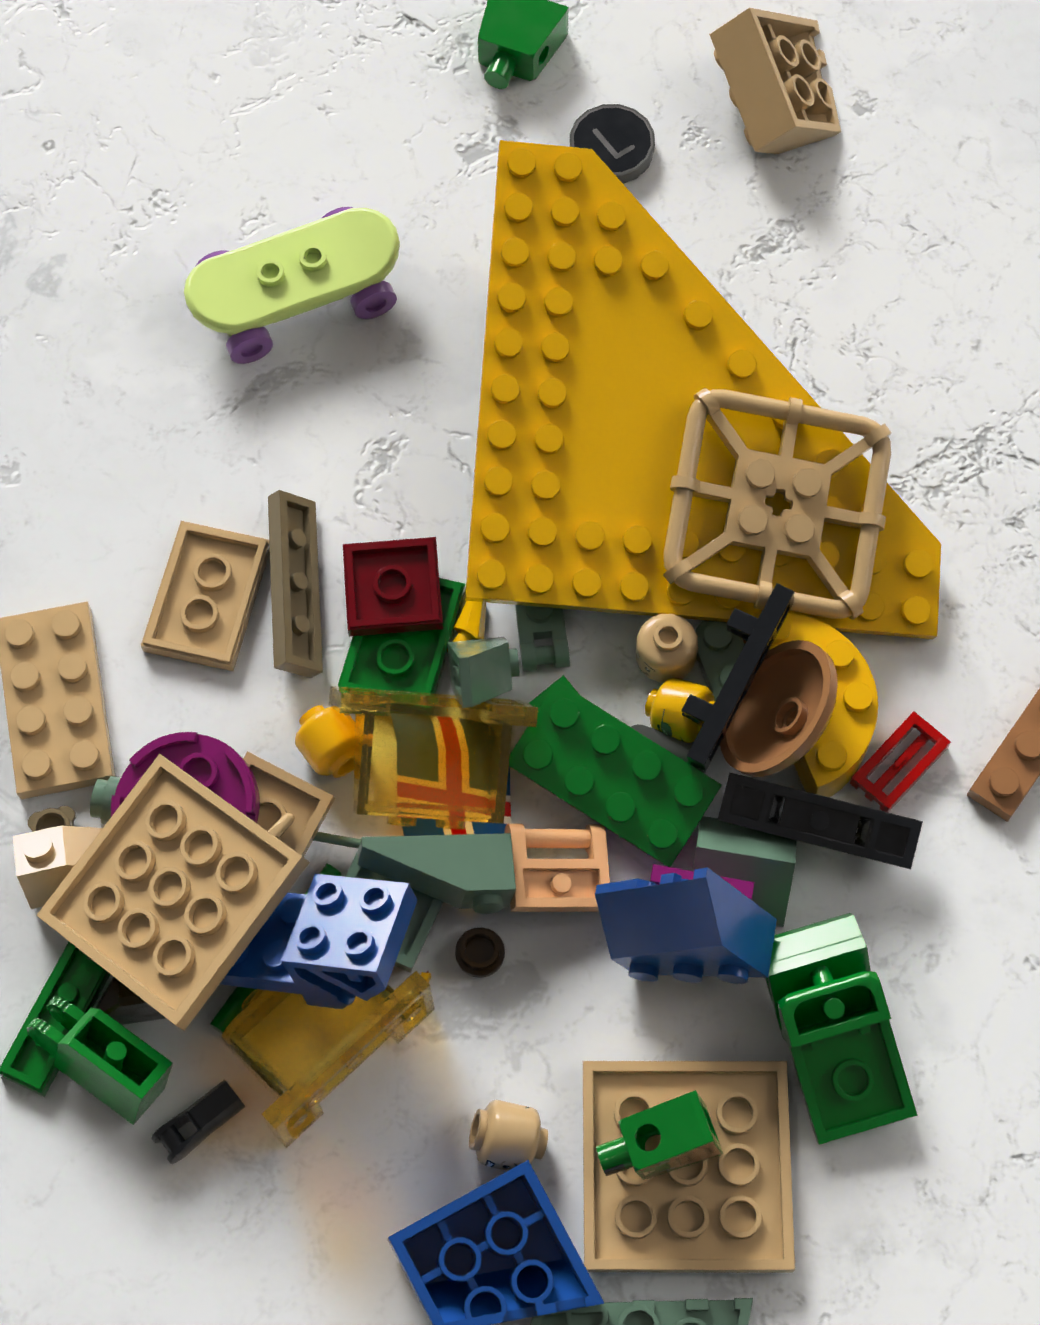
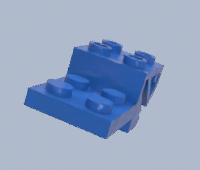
(329, 941)

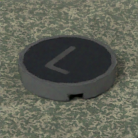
(618, 137)

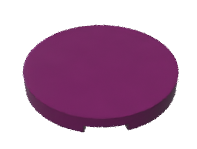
(205, 760)

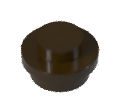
(480, 952)

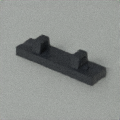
(759, 638)
(820, 820)

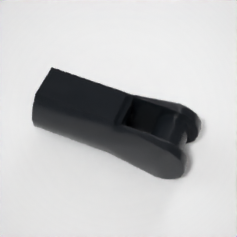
(206, 1115)

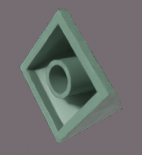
(749, 856)

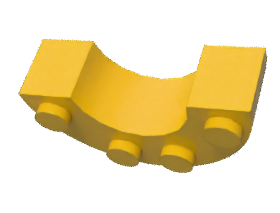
(855, 714)

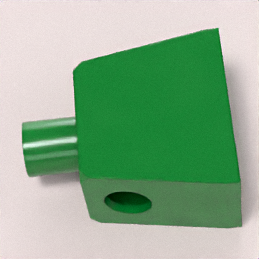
(519, 38)

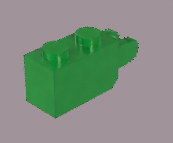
(103, 1058)

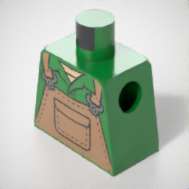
(684, 1132)

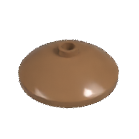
(782, 710)

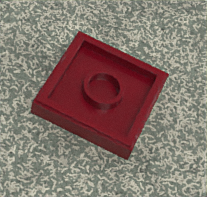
(392, 586)

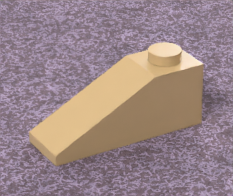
(47, 857)

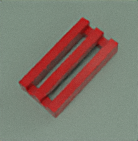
(874, 791)

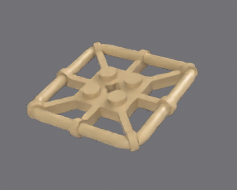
(759, 477)

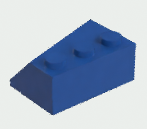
(686, 928)
(494, 1256)

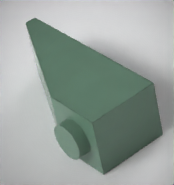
(481, 669)
(455, 869)

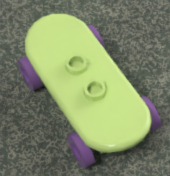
(293, 274)

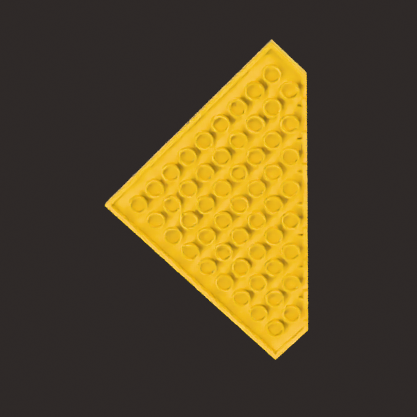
(585, 410)

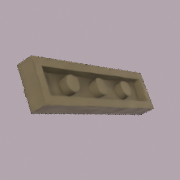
(294, 584)

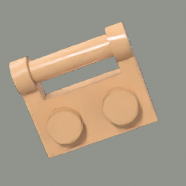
(558, 883)

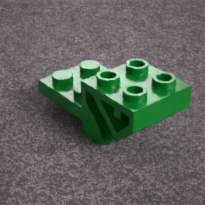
(837, 1029)

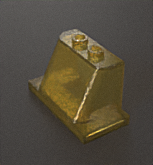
(430, 755)
(309, 1049)

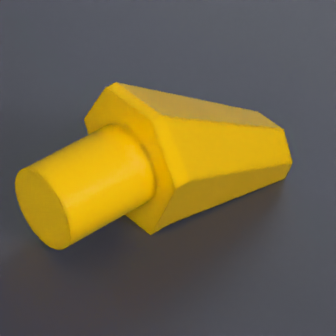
(471, 622)

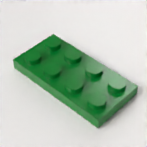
(613, 774)

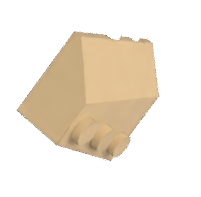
(776, 79)

